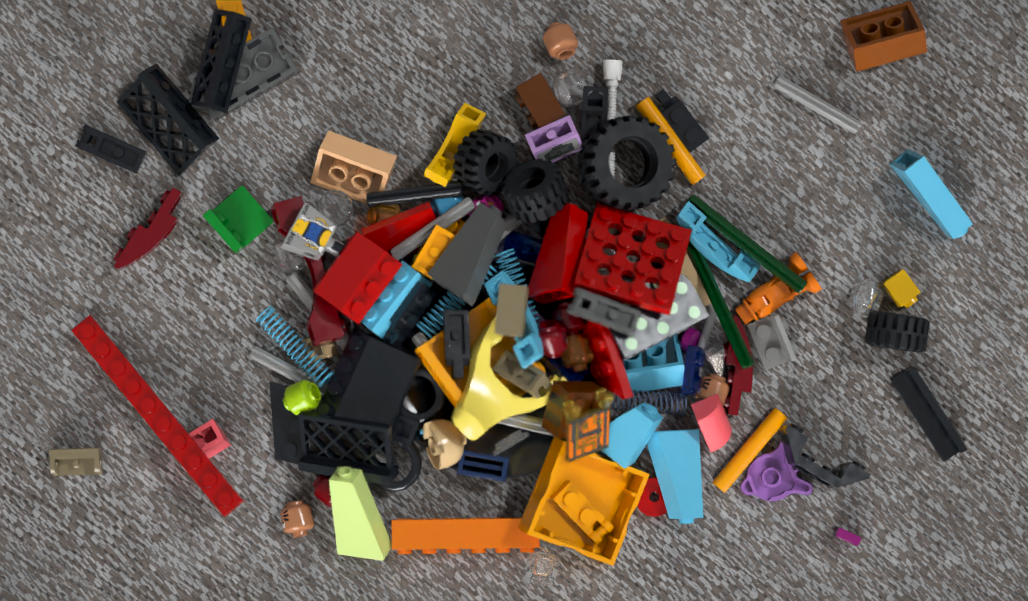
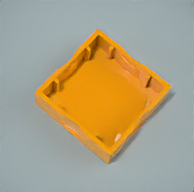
(603, 482)

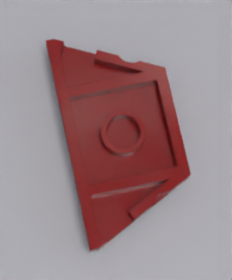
(607, 363)

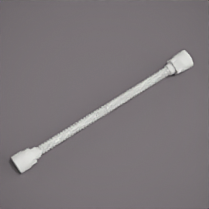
(612, 74)

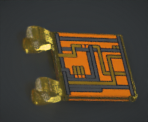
(587, 430)

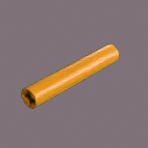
(683, 157)
(749, 450)

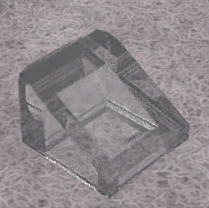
(715, 356)

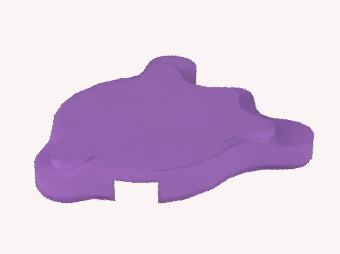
(773, 478)

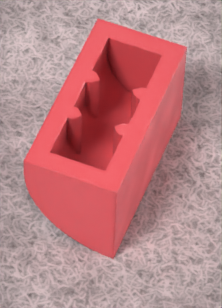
(713, 421)
(210, 438)

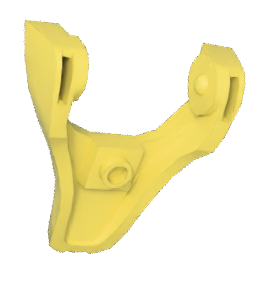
(485, 397)

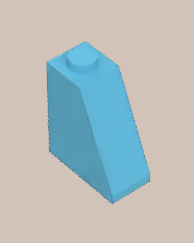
(631, 434)

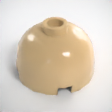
(444, 442)

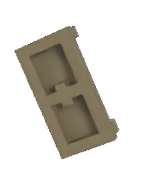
(511, 310)
(528, 379)
(76, 461)

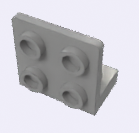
(772, 341)

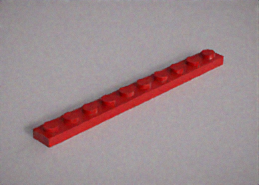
(157, 416)

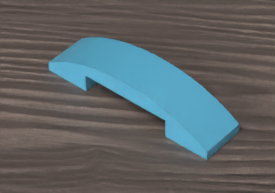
(715, 249)
(527, 348)

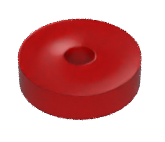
(647, 506)

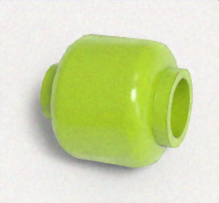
(301, 397)

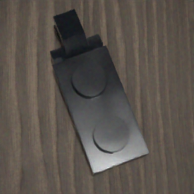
(681, 121)
(409, 313)
(456, 341)

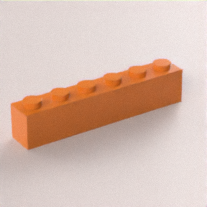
(460, 534)

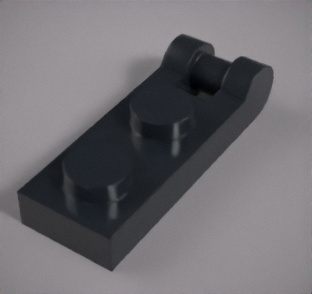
(112, 149)

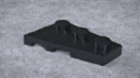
(285, 427)

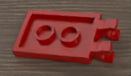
(399, 227)

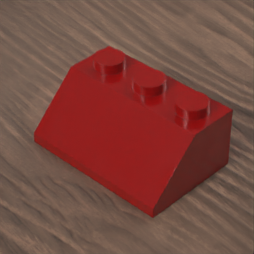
(357, 277)

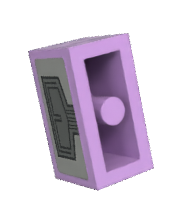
(555, 140)

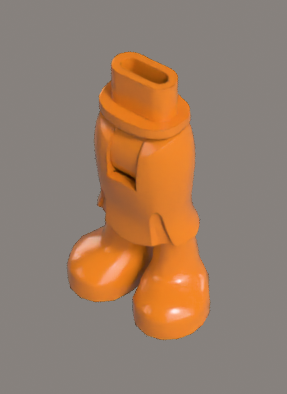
(775, 293)

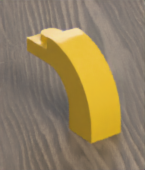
(465, 121)

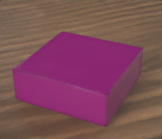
(847, 536)

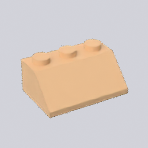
(352, 167)

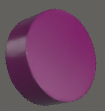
(690, 337)

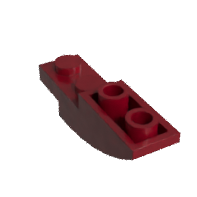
(144, 240)
(738, 378)

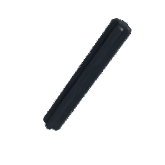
(414, 194)

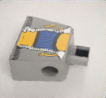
(312, 235)

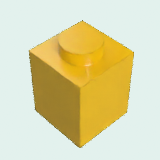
(901, 289)

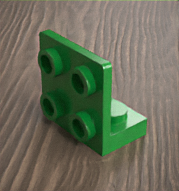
(239, 219)

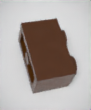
(539, 102)

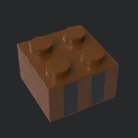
(580, 392)

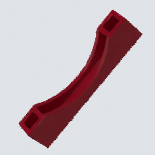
(323, 323)

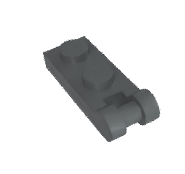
(604, 311)

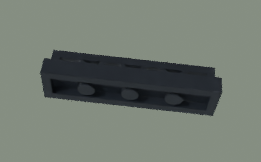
(225, 60)
(928, 413)

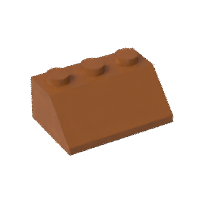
(884, 36)

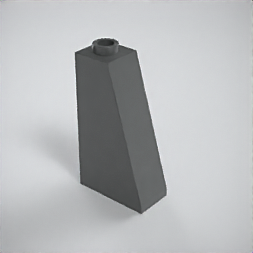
(470, 254)

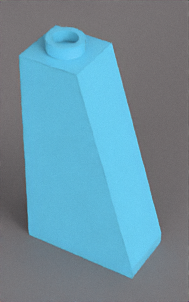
(931, 193)
(678, 472)

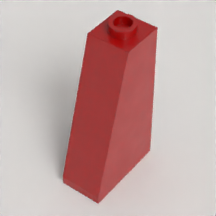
(559, 256)

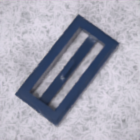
(502, 478)

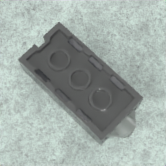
(260, 70)

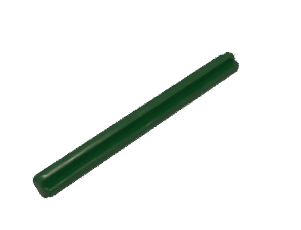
(749, 246)
(720, 307)

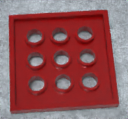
(612, 285)

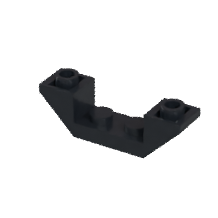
(793, 443)

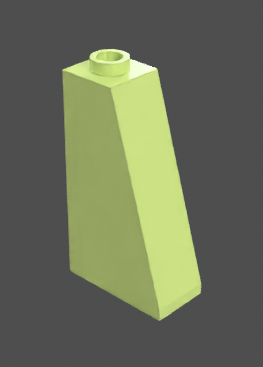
(356, 517)

